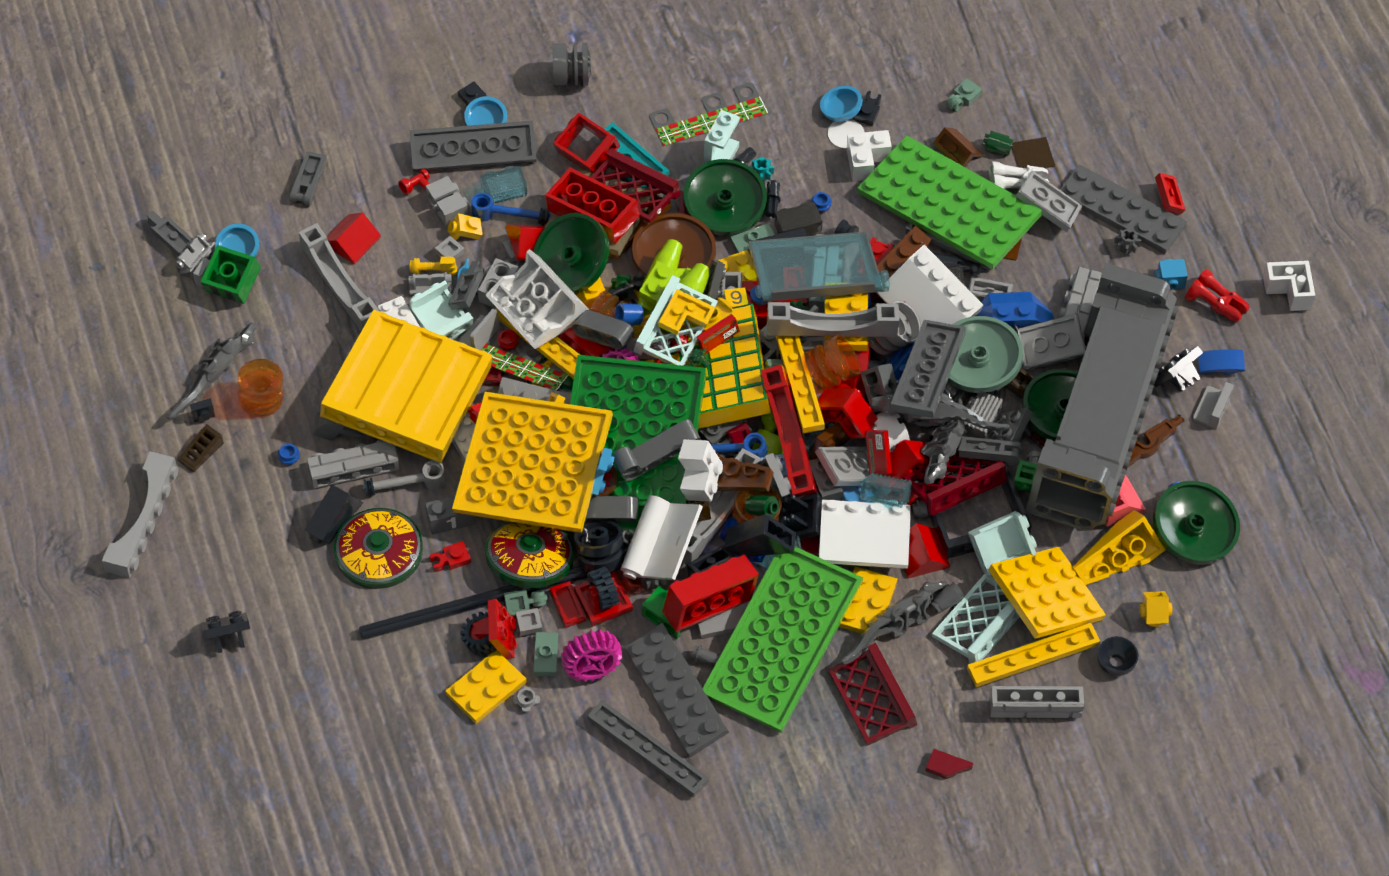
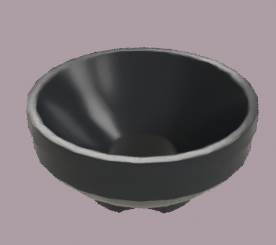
(1120, 648)

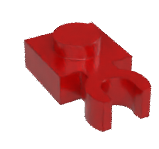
(453, 556)

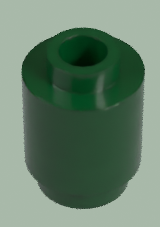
(997, 143)
(761, 504)

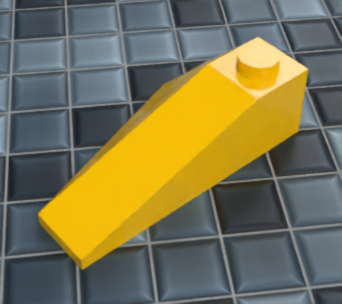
(1122, 547)

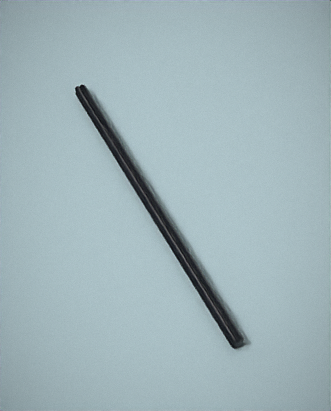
(455, 607)

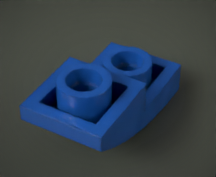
(1223, 361)

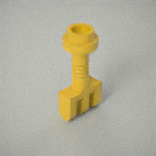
(446, 264)

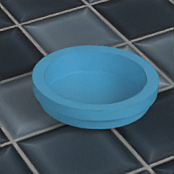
(841, 103)
(485, 111)
(239, 238)

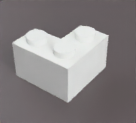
(865, 150)
(1292, 279)
(701, 470)

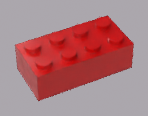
(585, 195)
(710, 592)

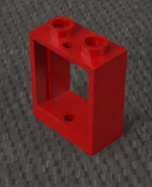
(572, 130)

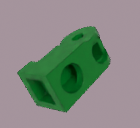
(1025, 476)

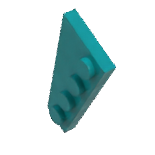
(635, 151)

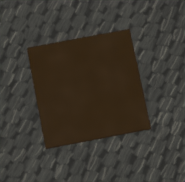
(1033, 153)

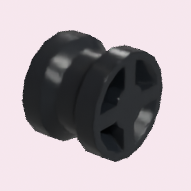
(845, 227)

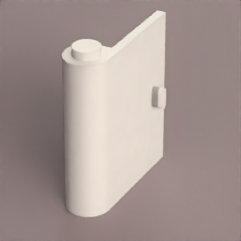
(660, 539)

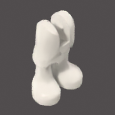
(998, 171)

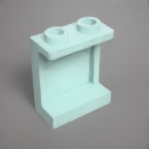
(718, 141)
(435, 315)
(1002, 540)

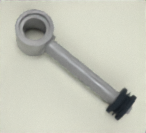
(428, 469)

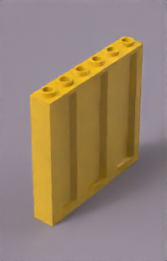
(406, 386)

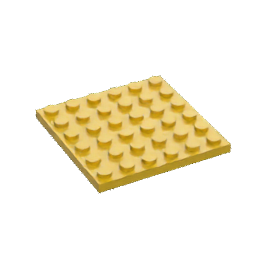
(532, 462)

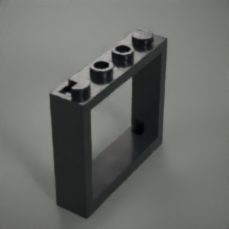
(963, 545)

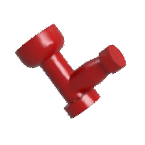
(406, 185)

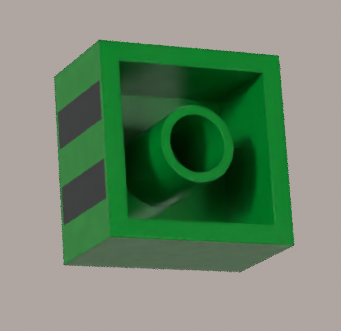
(230, 274)

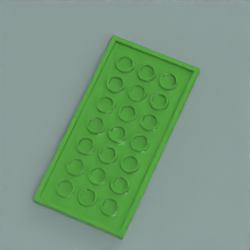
(949, 202)
(782, 637)

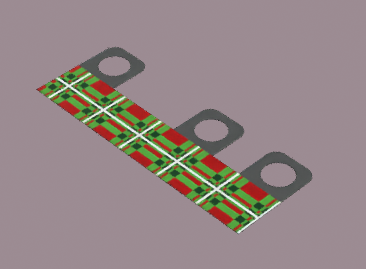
(673, 132)
(526, 367)

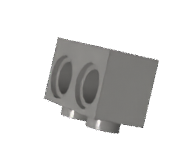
(492, 277)

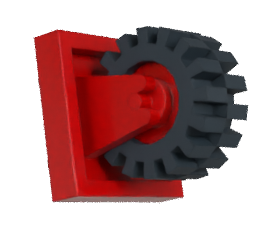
(602, 596)
(491, 631)

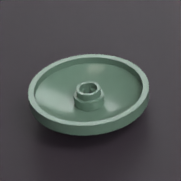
(987, 356)

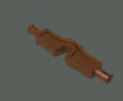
(1154, 438)

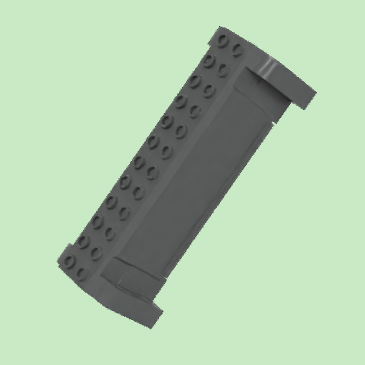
(1087, 463)

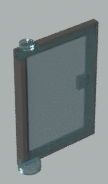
(816, 266)

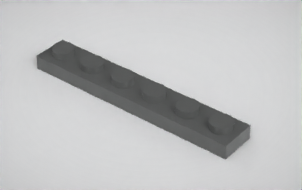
(648, 748)

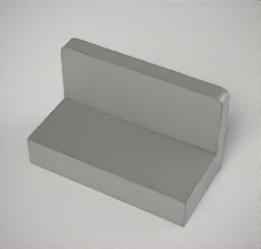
(481, 330)
(1213, 405)

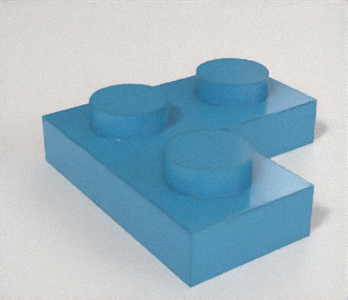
(604, 465)

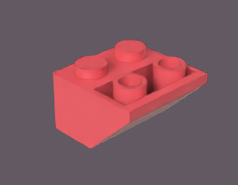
(1126, 502)

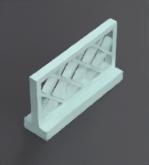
(651, 328)
(992, 633)

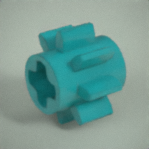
(763, 168)

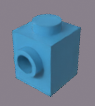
(1172, 272)

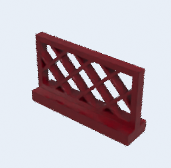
(643, 175)
(961, 487)
(891, 689)

